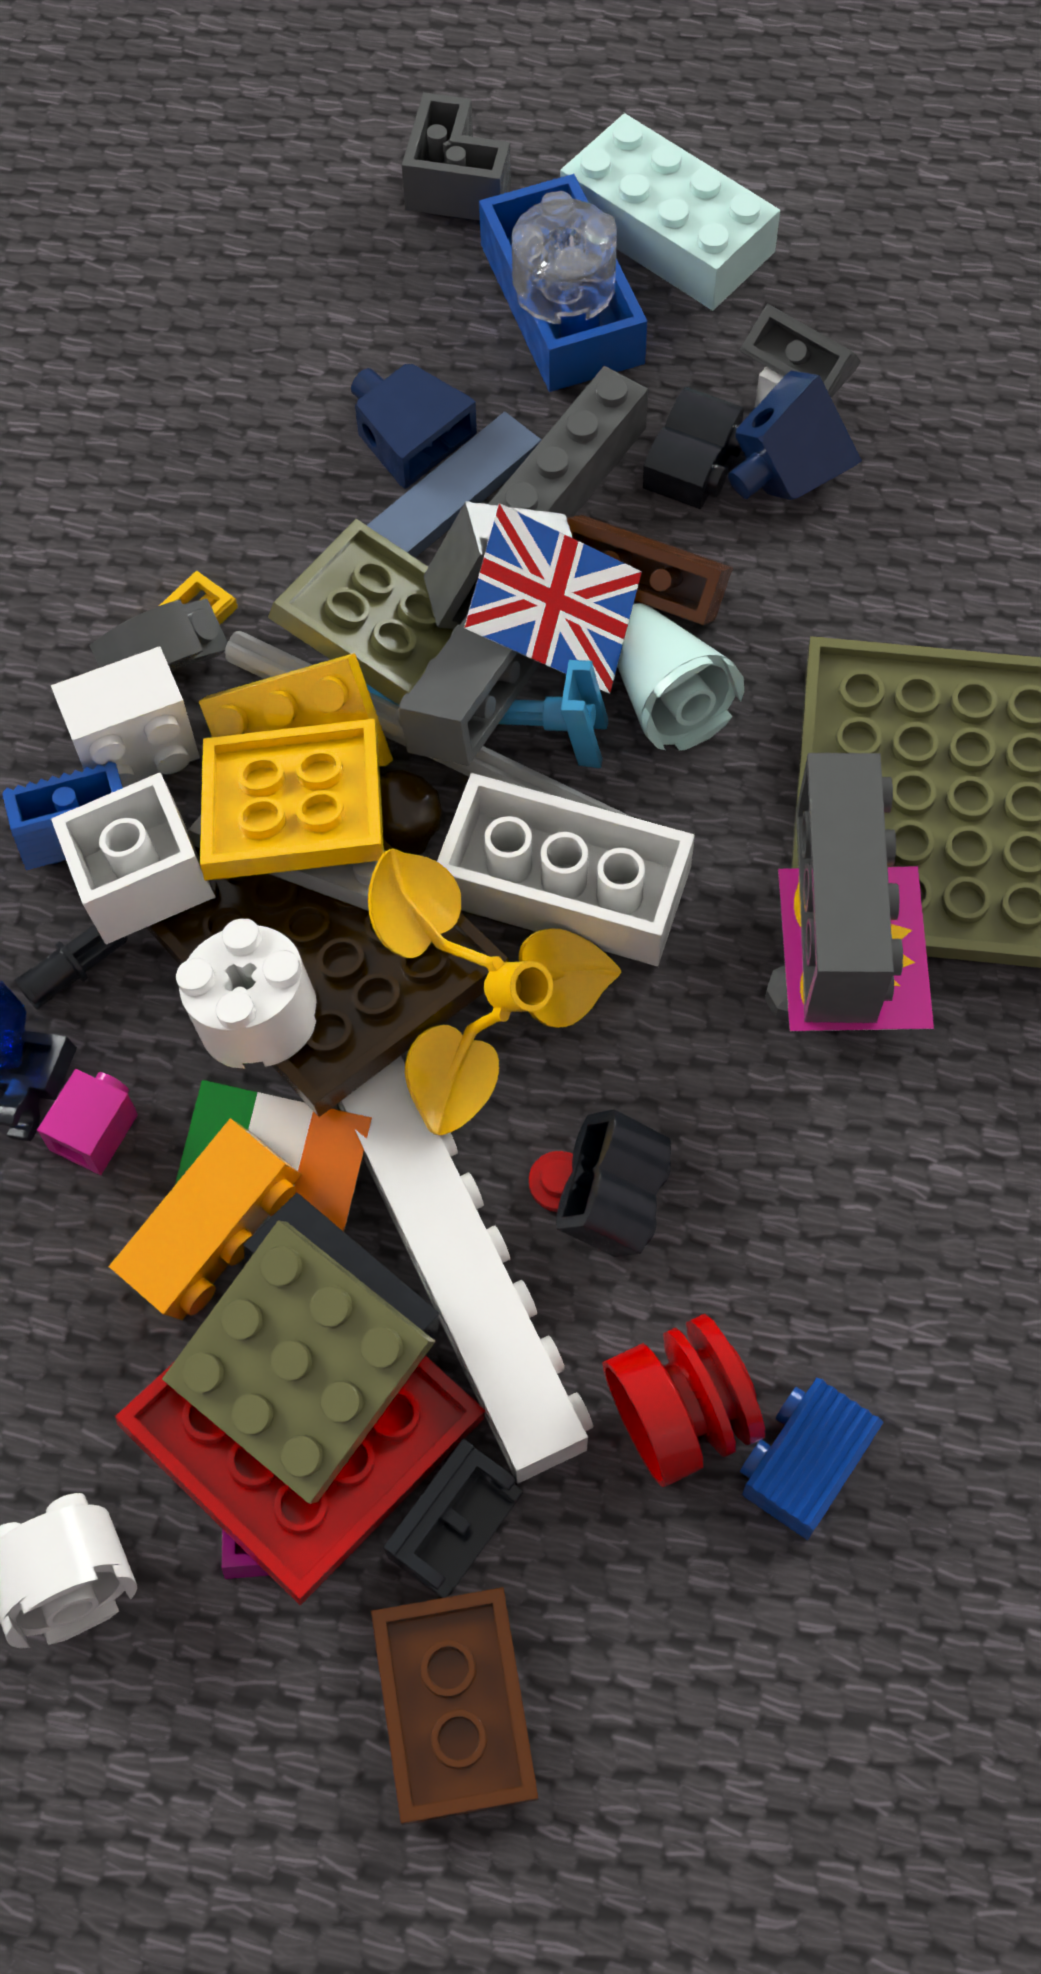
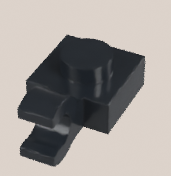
(39, 1076)

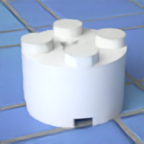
(248, 995)
(61, 1572)

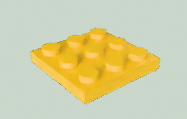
(290, 800)

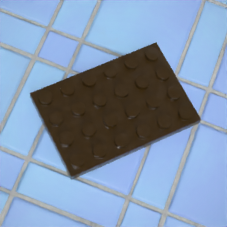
(366, 996)

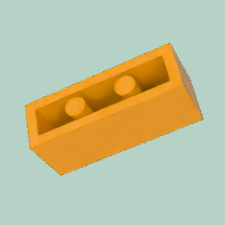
(206, 1222)

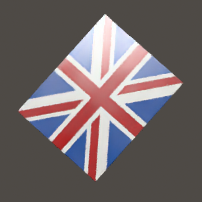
(552, 596)

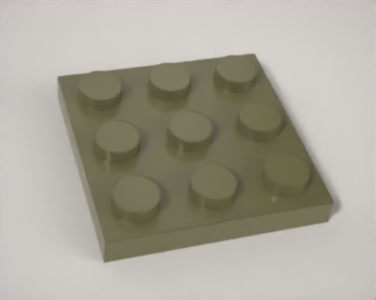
(366, 602)
(298, 1361)

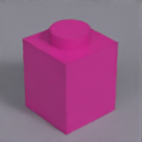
(88, 1120)

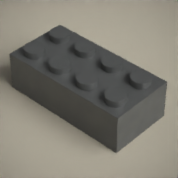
(846, 888)

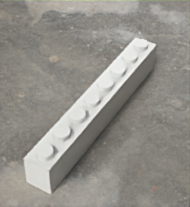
(467, 1282)

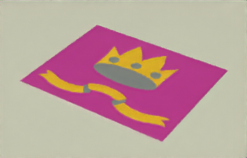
(911, 998)

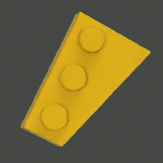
(300, 698)

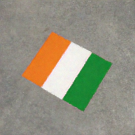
(318, 1147)

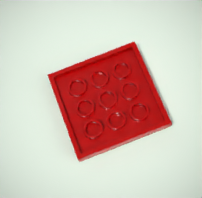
(263, 1515)

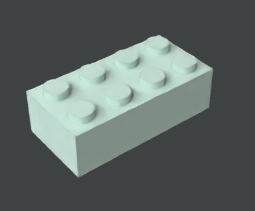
(676, 211)

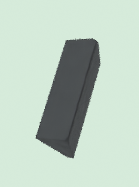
(790, 345)

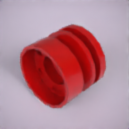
(693, 1395)

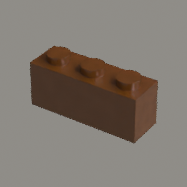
(669, 576)

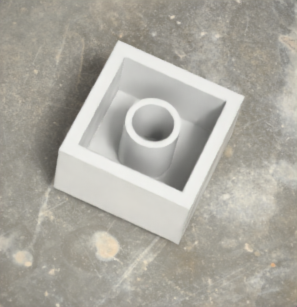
(128, 717)
(132, 858)

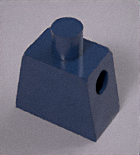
(411, 420)
(792, 441)

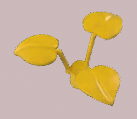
(554, 981)

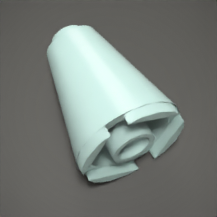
(675, 681)

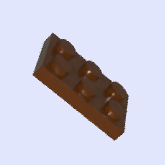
(453, 1706)

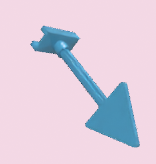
(576, 712)

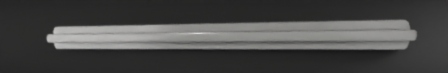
(270, 661)

